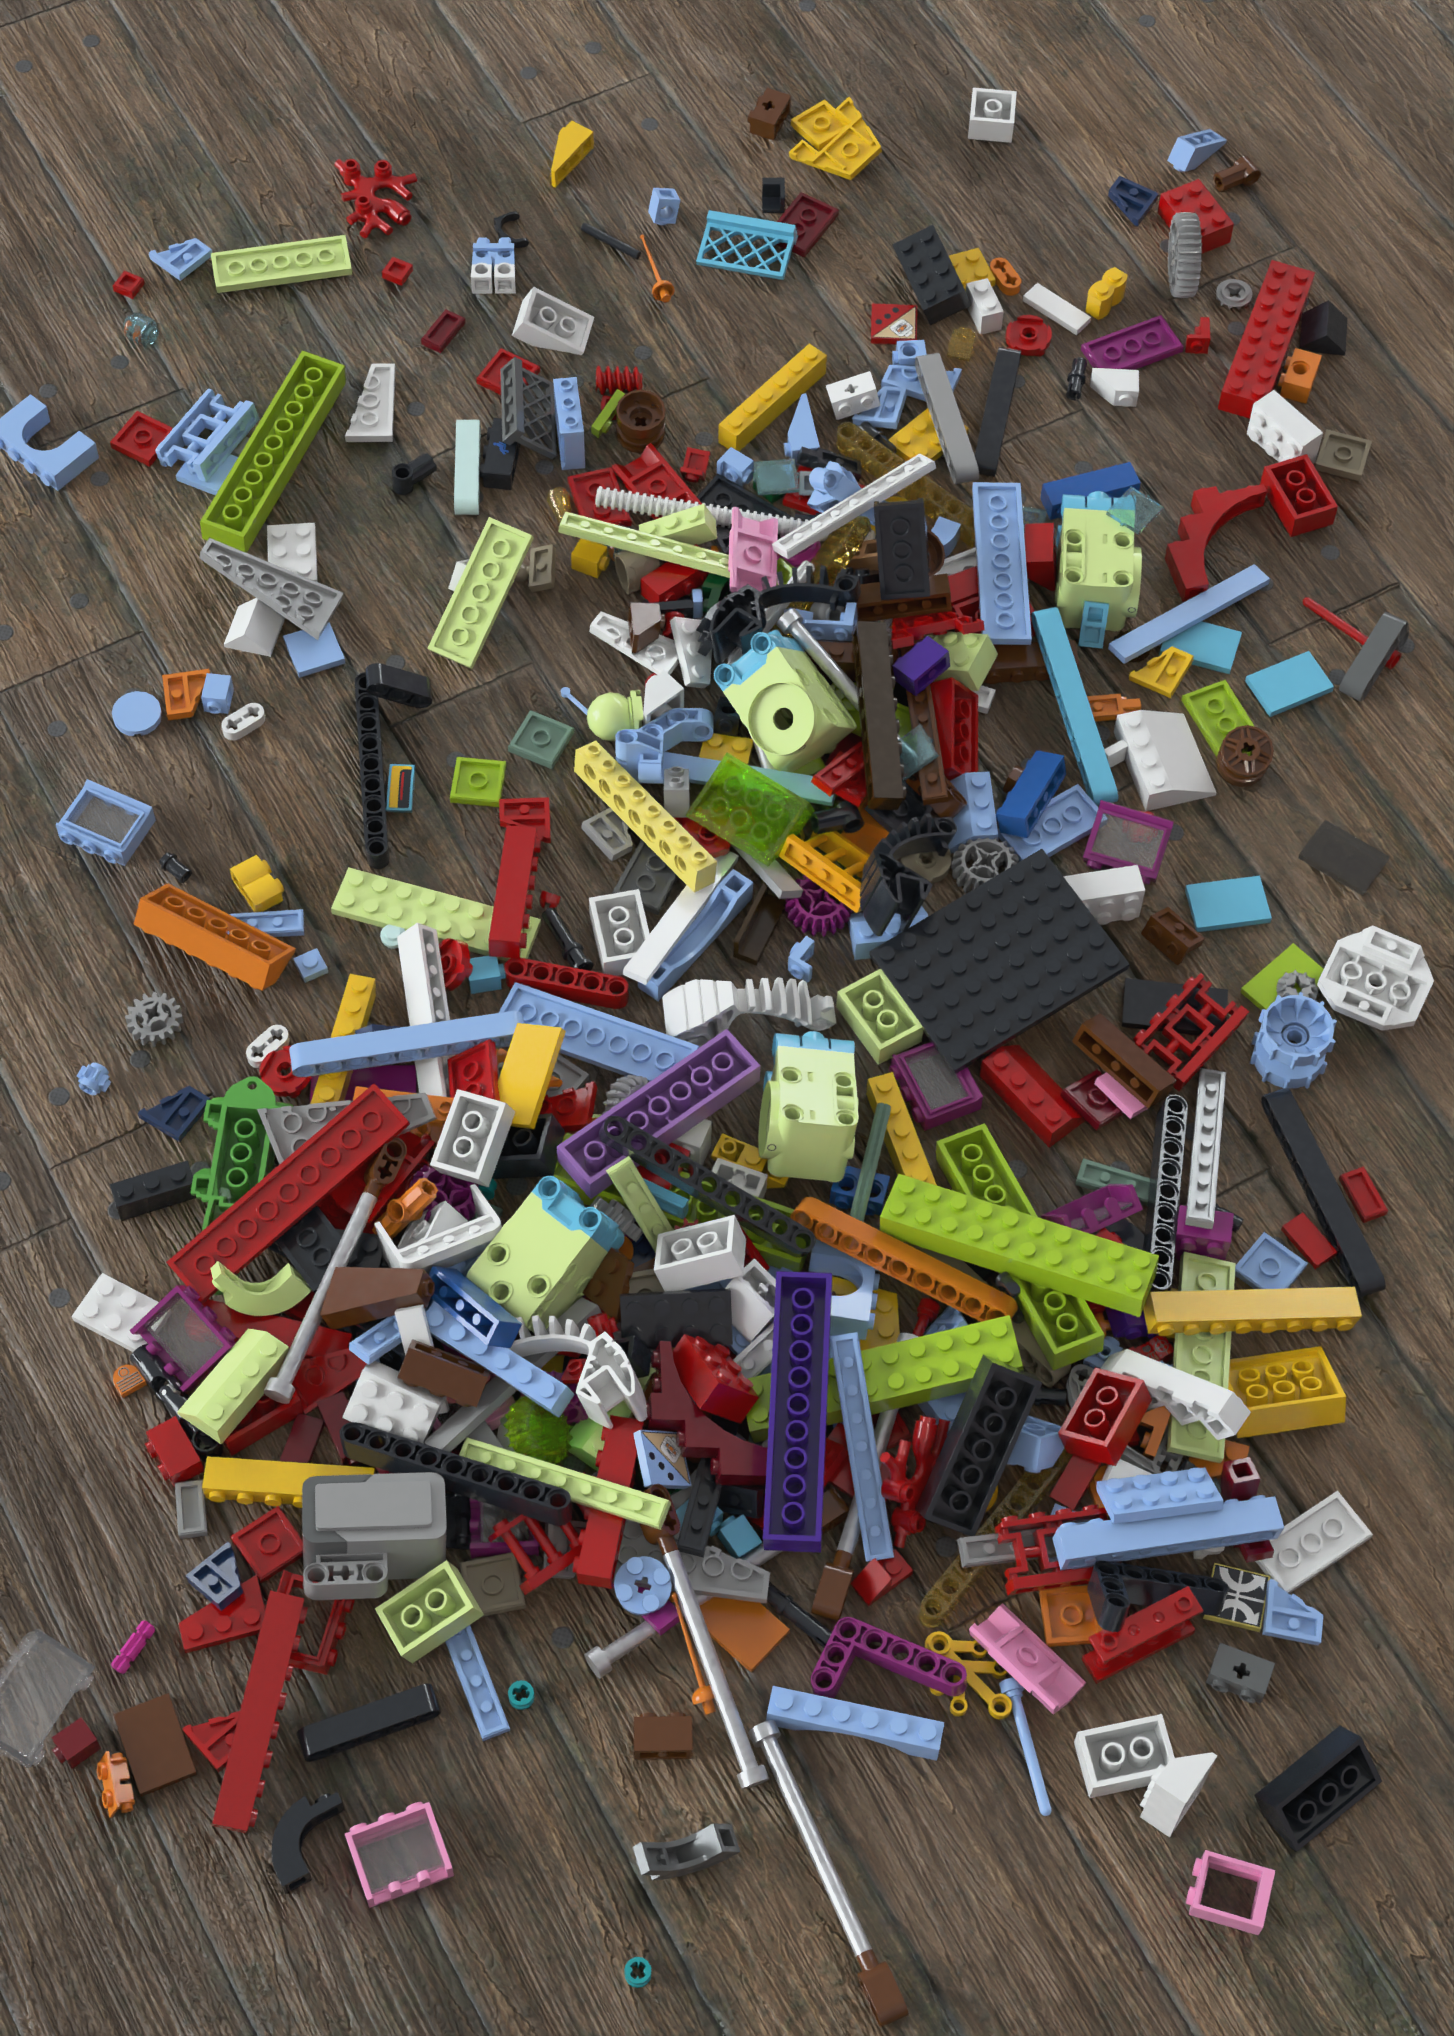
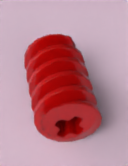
(618, 380)

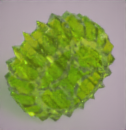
(537, 1431)

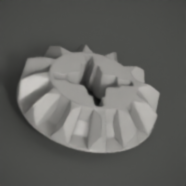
(1233, 287)
(1286, 984)

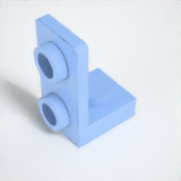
(834, 630)

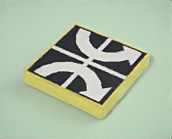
(1245, 1597)

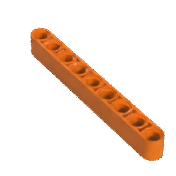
(903, 1261)

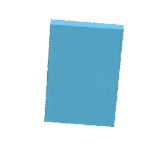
(1210, 644)
(1289, 683)
(1228, 903)

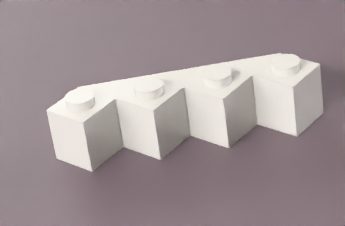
(1183, 1394)

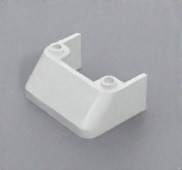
(446, 1247)

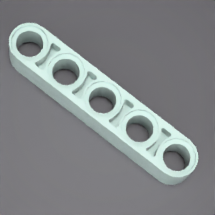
(467, 467)

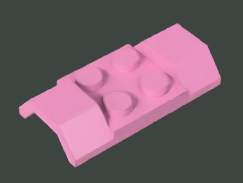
(752, 551)
(1027, 1659)

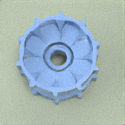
(1296, 1020)

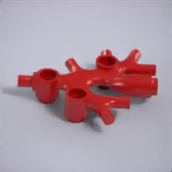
(366, 203)
(908, 1491)

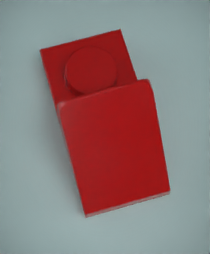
(881, 1577)

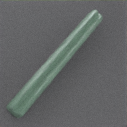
(870, 1161)

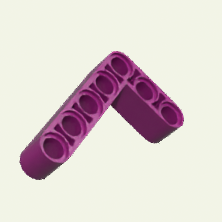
(883, 1657)

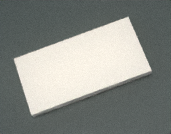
(1314, 1542)

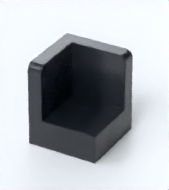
(773, 195)

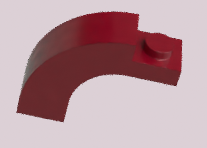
(1241, 1482)

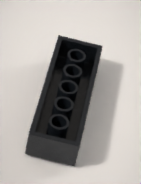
(978, 1446)

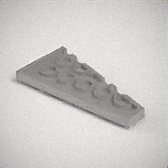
(288, 593)
(293, 1126)
(710, 1576)

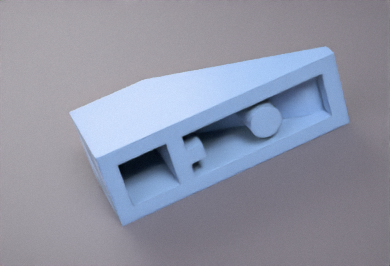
(1194, 149)
(801, 431)

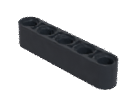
(368, 1722)

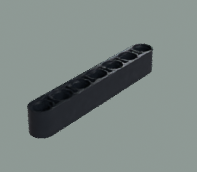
(997, 410)

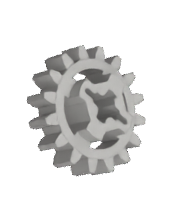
(155, 1020)
(620, 1215)

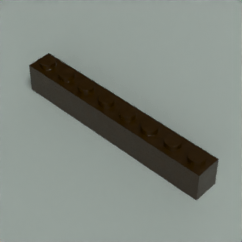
(877, 716)

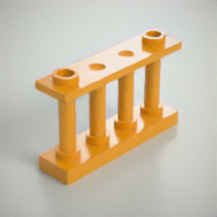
(821, 868)

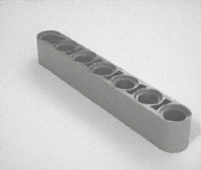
(946, 418)

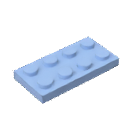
(1061, 824)
(1159, 1495)

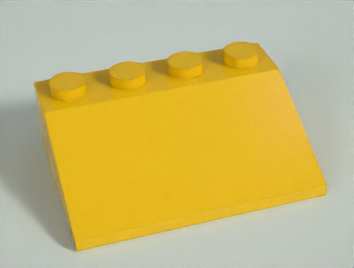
(1287, 1391)

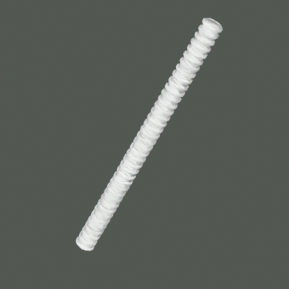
(666, 507)

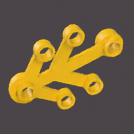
(972, 1667)

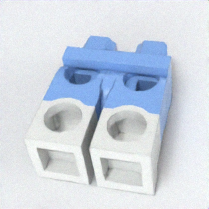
(489, 258)

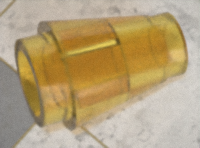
(559, 502)

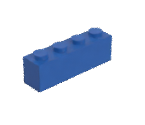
(1110, 480)
(1031, 794)
(473, 1308)

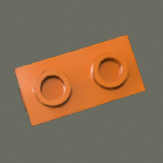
(111, 1772)

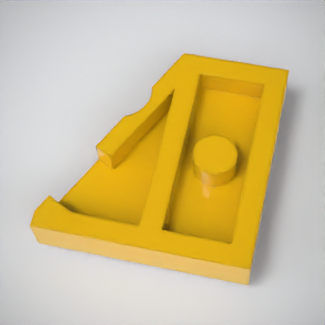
(1164, 672)

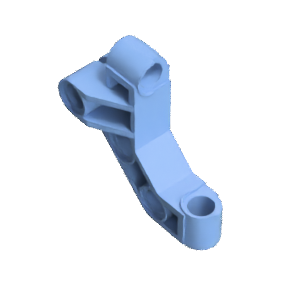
(832, 486)
(642, 749)

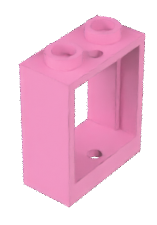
(1259, 1874)

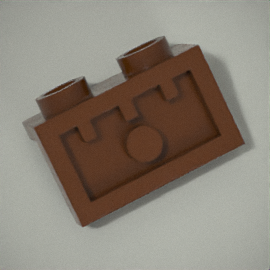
(1171, 935)

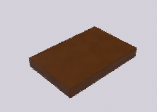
(154, 1744)

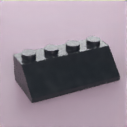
(1318, 1787)

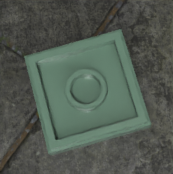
(541, 739)

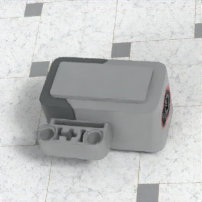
(370, 1531)

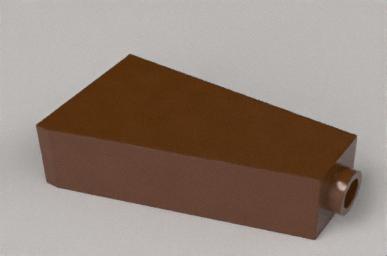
(373, 1294)

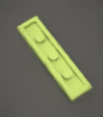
(639, 1200)

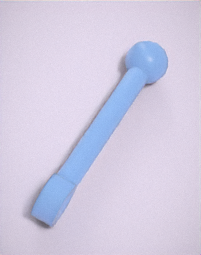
(565, 692)

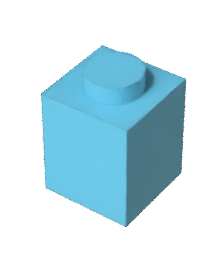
(485, 974)
(738, 1536)

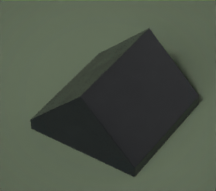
(1324, 330)

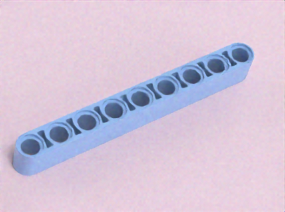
(401, 1044)

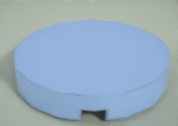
(136, 713)

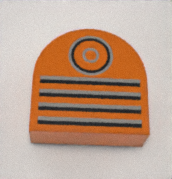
(128, 1380)

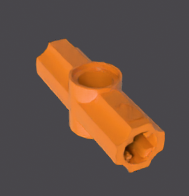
(407, 1207)

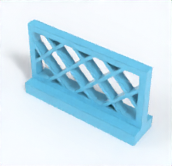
(754, 229)

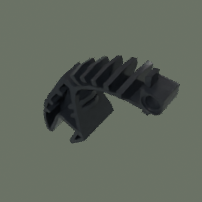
(744, 614)
(891, 886)

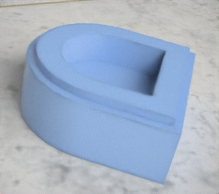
(697, 601)

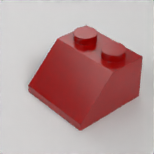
(1041, 554)

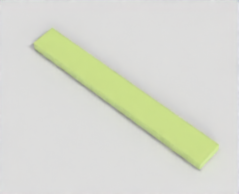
(645, 544)
(582, 1487)

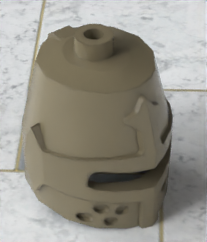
(632, 567)

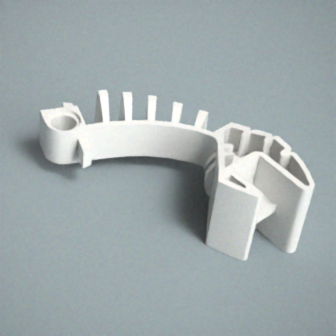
(708, 1007)
(607, 1371)

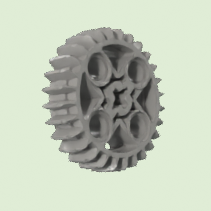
(1184, 255)

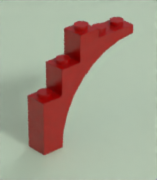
(1195, 530)

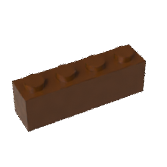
(872, 608)
(1020, 663)
(1124, 1060)

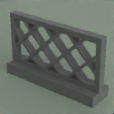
(514, 407)

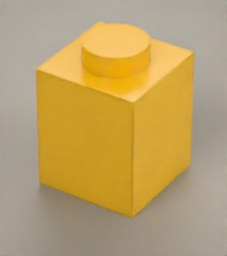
(589, 558)

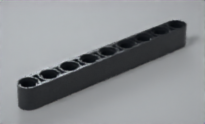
(374, 778)
(720, 1186)
(1165, 1188)
(1323, 1192)
(460, 1473)

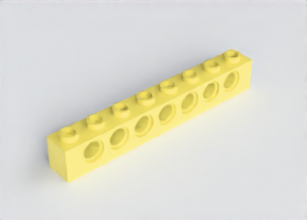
(645, 816)

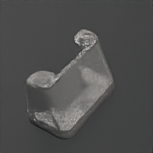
(34, 1693)

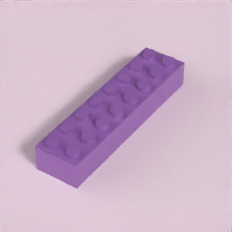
(663, 1108)

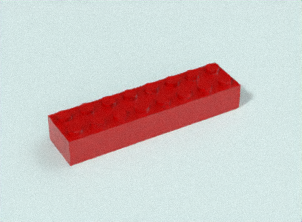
(1266, 337)

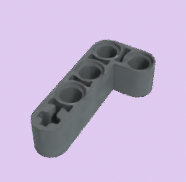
(1387, 636)

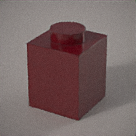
(75, 1743)

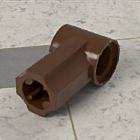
(1241, 172)

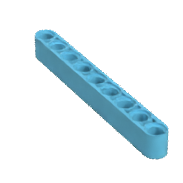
(1074, 706)

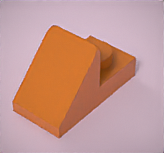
(1157, 1421)

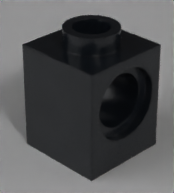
(726, 718)

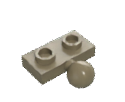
(541, 569)

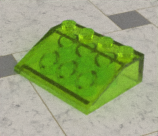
(749, 810)

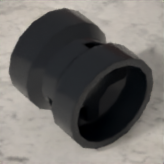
(202, 1441)

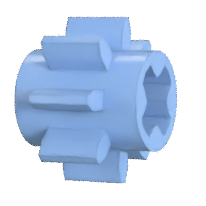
(93, 1078)

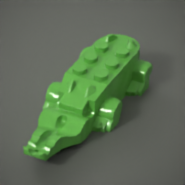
(241, 1147)

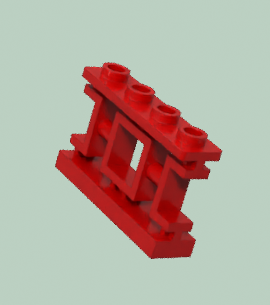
(1204, 1043)
(1050, 1523)

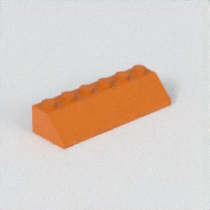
(202, 933)

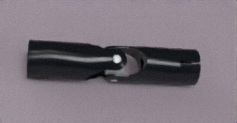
(153, 1371)

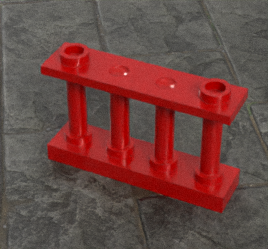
(556, 1559)
(1142, 1635)

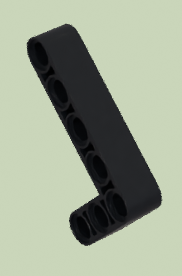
(1119, 1584)

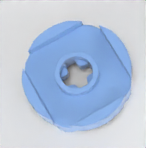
(635, 1570)

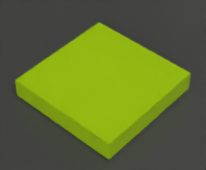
(478, 781)

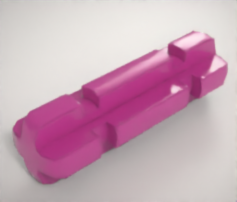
(133, 1647)

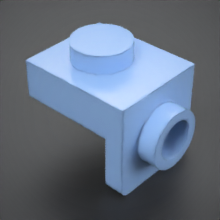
(798, 959)

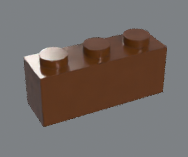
(443, 1374)

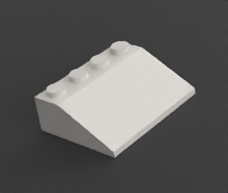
(1163, 758)

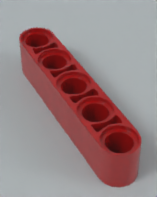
(579, 980)

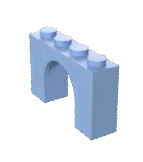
(53, 466)
(851, 1311)

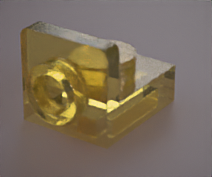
(961, 344)

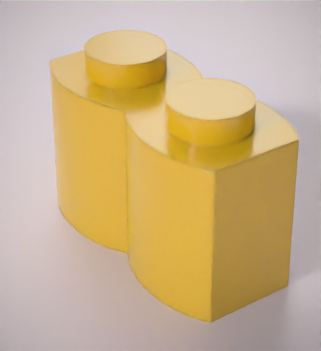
(1106, 293)
(257, 884)

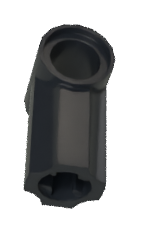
(406, 475)
(843, 816)

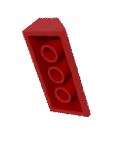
(956, 726)
(1030, 1093)

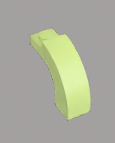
(261, 1298)

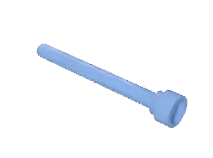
(1014, 1691)

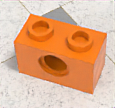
(1300, 375)

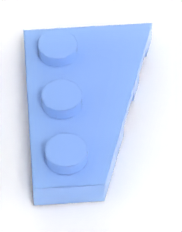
(907, 378)

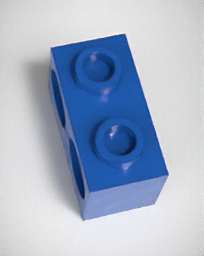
(844, 1199)

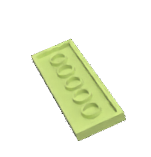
(281, 263)
(480, 593)

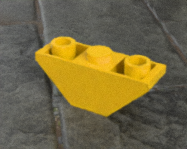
(747, 1156)

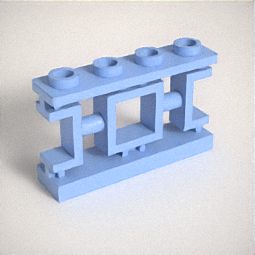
(219, 443)

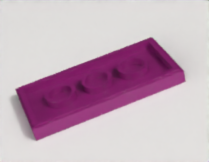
(1133, 346)
(386, 1077)

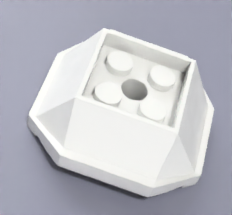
(1381, 960)

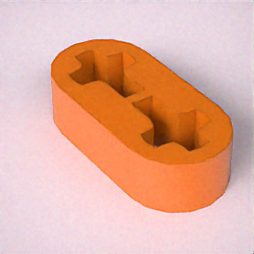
(1008, 274)

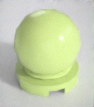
(615, 713)

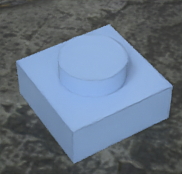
(310, 965)

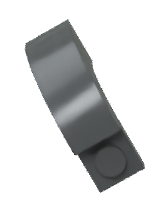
(687, 1854)

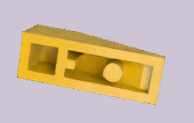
(572, 146)

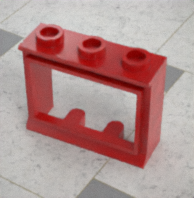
(334, 1630)

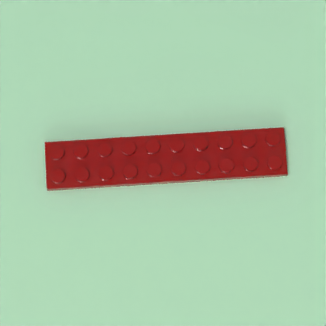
(290, 1190)

